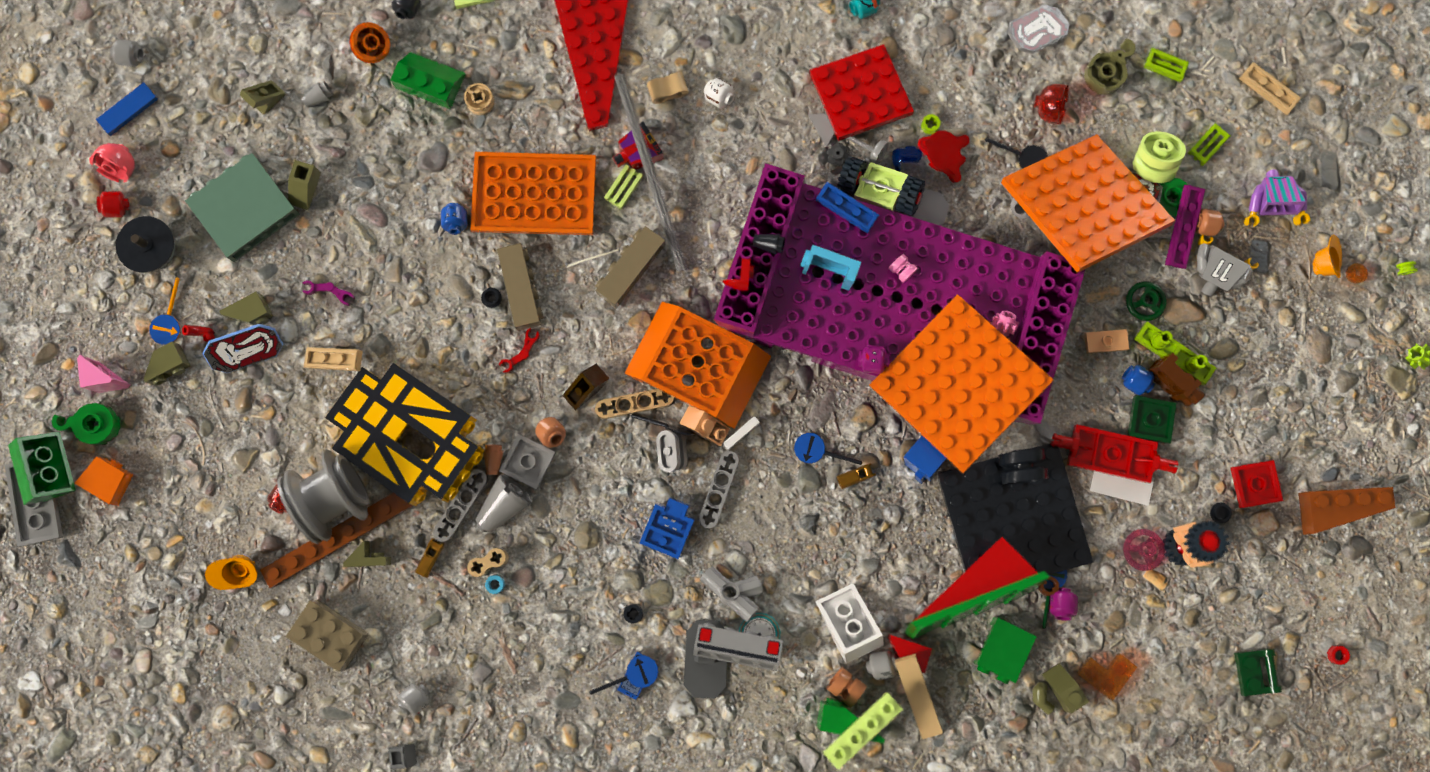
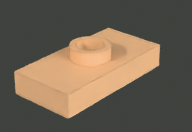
(1106, 341)

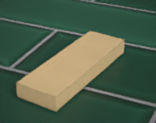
(1270, 88)
(333, 359)

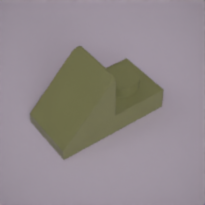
(263, 96)
(362, 558)

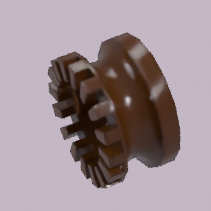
(1053, 590)

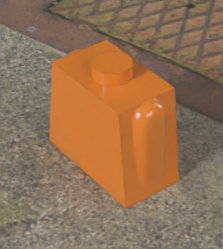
(105, 480)

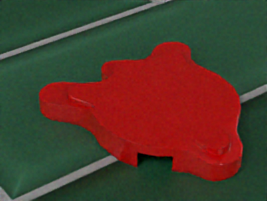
(944, 152)

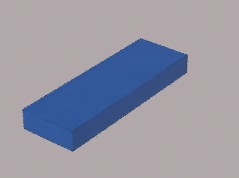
(127, 109)
(847, 207)

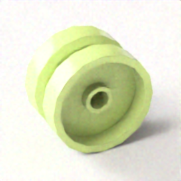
(1159, 157)

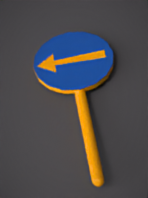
(166, 327)

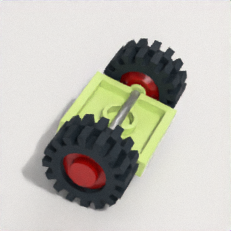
(881, 186)

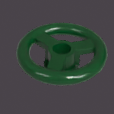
(1151, 295)

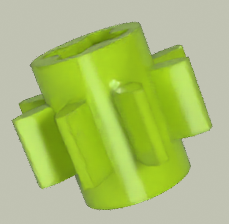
(1419, 356)

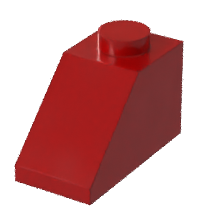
(905, 648)

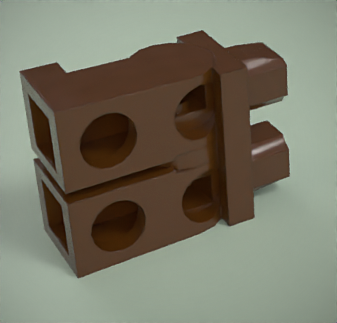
(1176, 381)

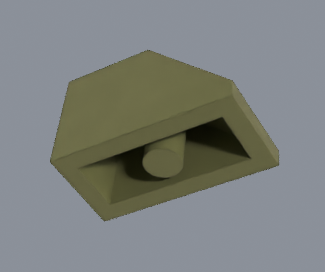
(249, 310)
(1065, 688)

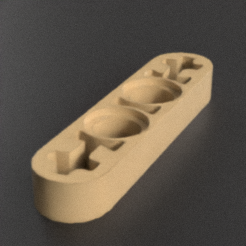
(635, 406)

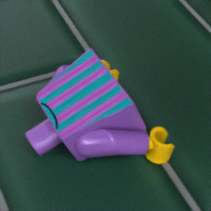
(1278, 197)

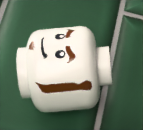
(719, 93)

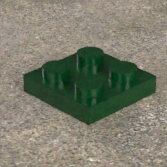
(1152, 419)

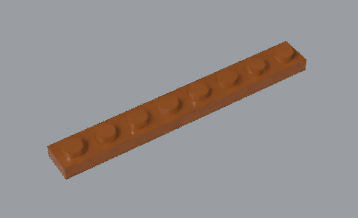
(341, 536)

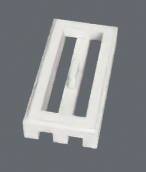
(741, 433)

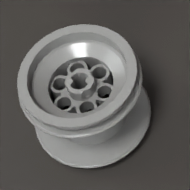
(323, 496)

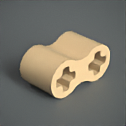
(667, 88)
(488, 562)

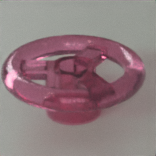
(1149, 543)

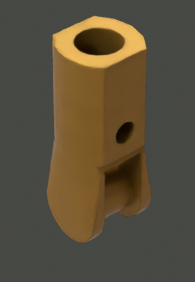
(852, 477)
(428, 561)

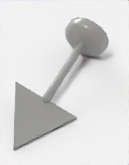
(826, 132)

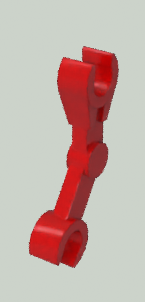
(524, 353)

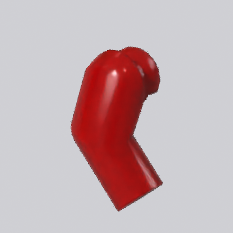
(193, 330)

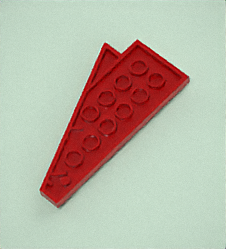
(594, 42)

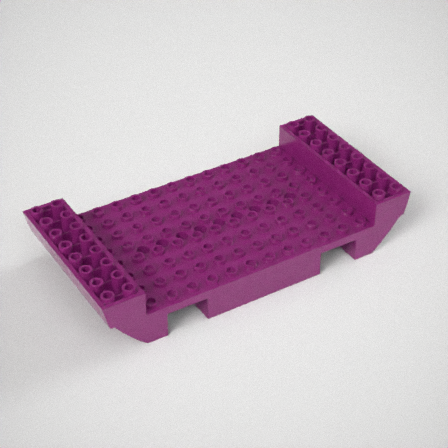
(835, 323)

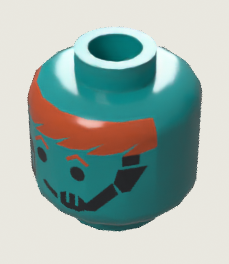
(864, 8)

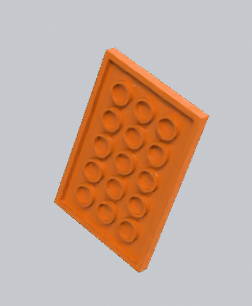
(533, 193)

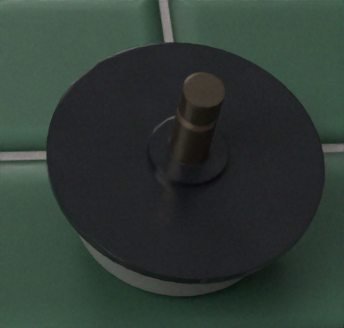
(145, 244)

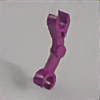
(330, 287)

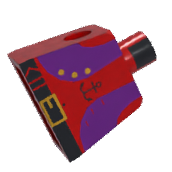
(630, 153)

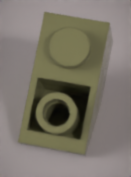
(302, 184)
(166, 362)

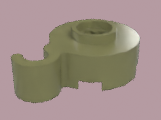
(1114, 64)

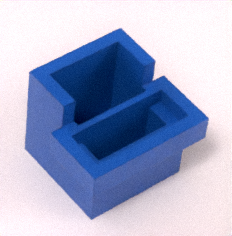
(923, 460)

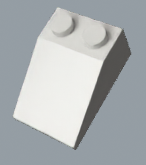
(850, 623)

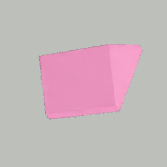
(98, 377)

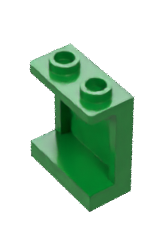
(1005, 651)

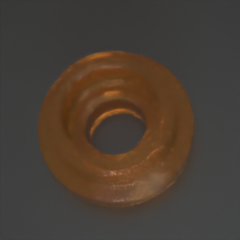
(1353, 277)

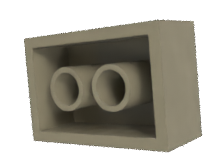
(327, 635)

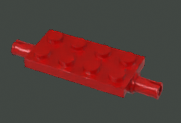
(1113, 454)

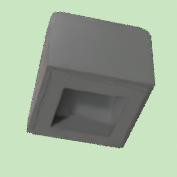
(402, 756)

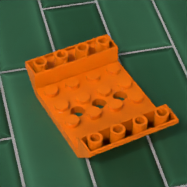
(728, 371)

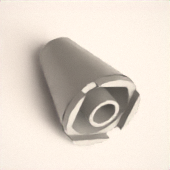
(502, 504)

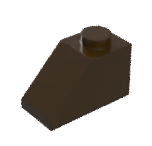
(585, 386)

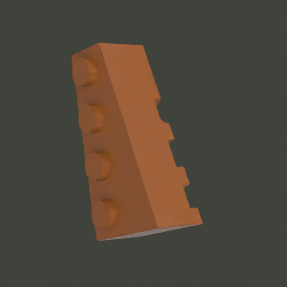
(1338, 507)

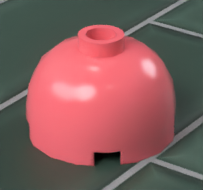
(113, 161)

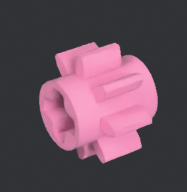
(1005, 323)

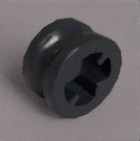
(629, 609)

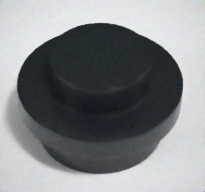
(1220, 512)

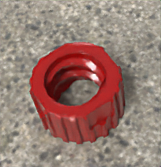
(1332, 653)

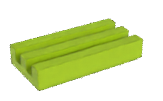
(1165, 68)
(1198, 156)

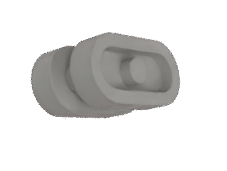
(671, 451)

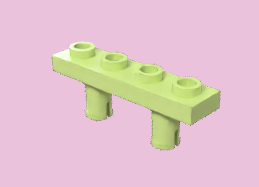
(862, 730)

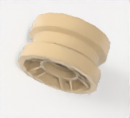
(479, 107)

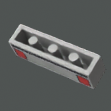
(738, 647)

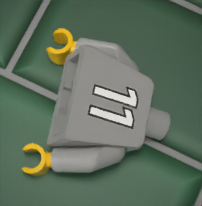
(1221, 268)

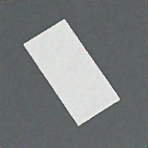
(1122, 488)

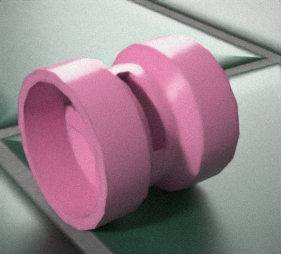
(899, 264)

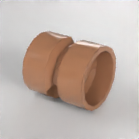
(846, 687)

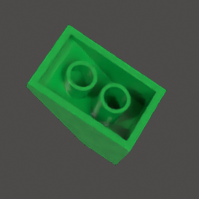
(836, 718)

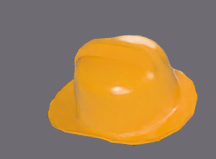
(1329, 259)
(231, 573)

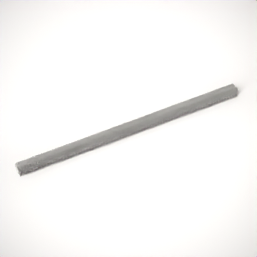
(649, 171)

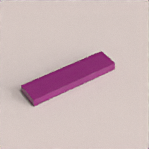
(1185, 226)

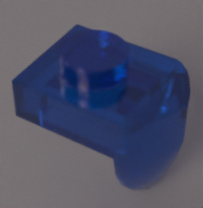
(908, 154)

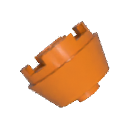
(369, 42)

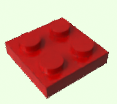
(1256, 484)

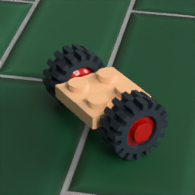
(1196, 544)

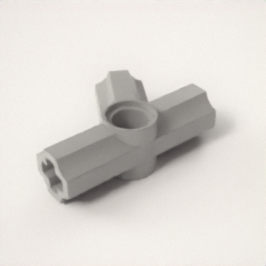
(742, 589)

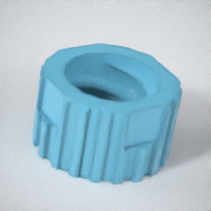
(488, 584)

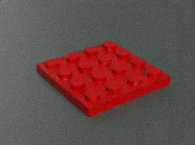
(861, 92)

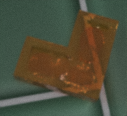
(1109, 680)

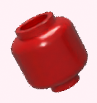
(112, 204)

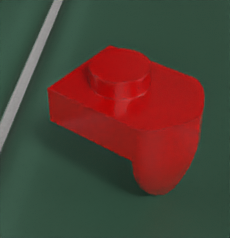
(746, 273)

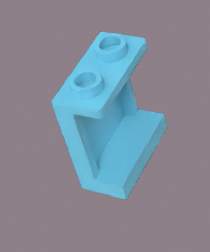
(832, 262)

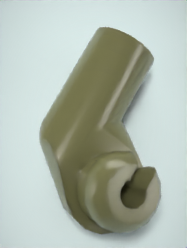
(1039, 698)

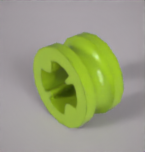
(924, 126)
(1406, 268)

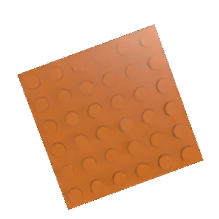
(1087, 202)
(961, 383)

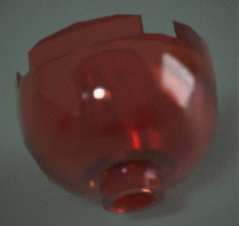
(1051, 103)

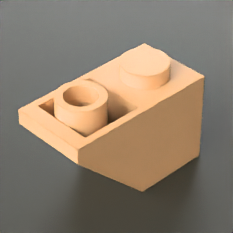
(704, 425)

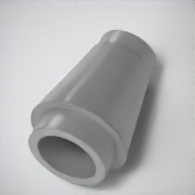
(318, 94)

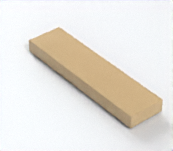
(918, 696)

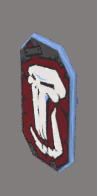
(242, 348)

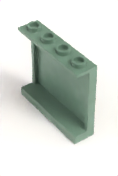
(241, 207)

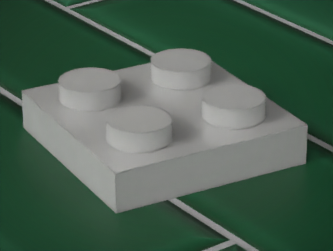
(527, 461)

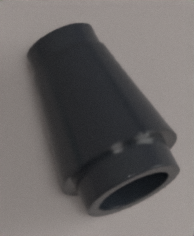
(769, 242)

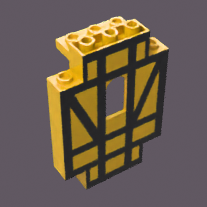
(375, 415)

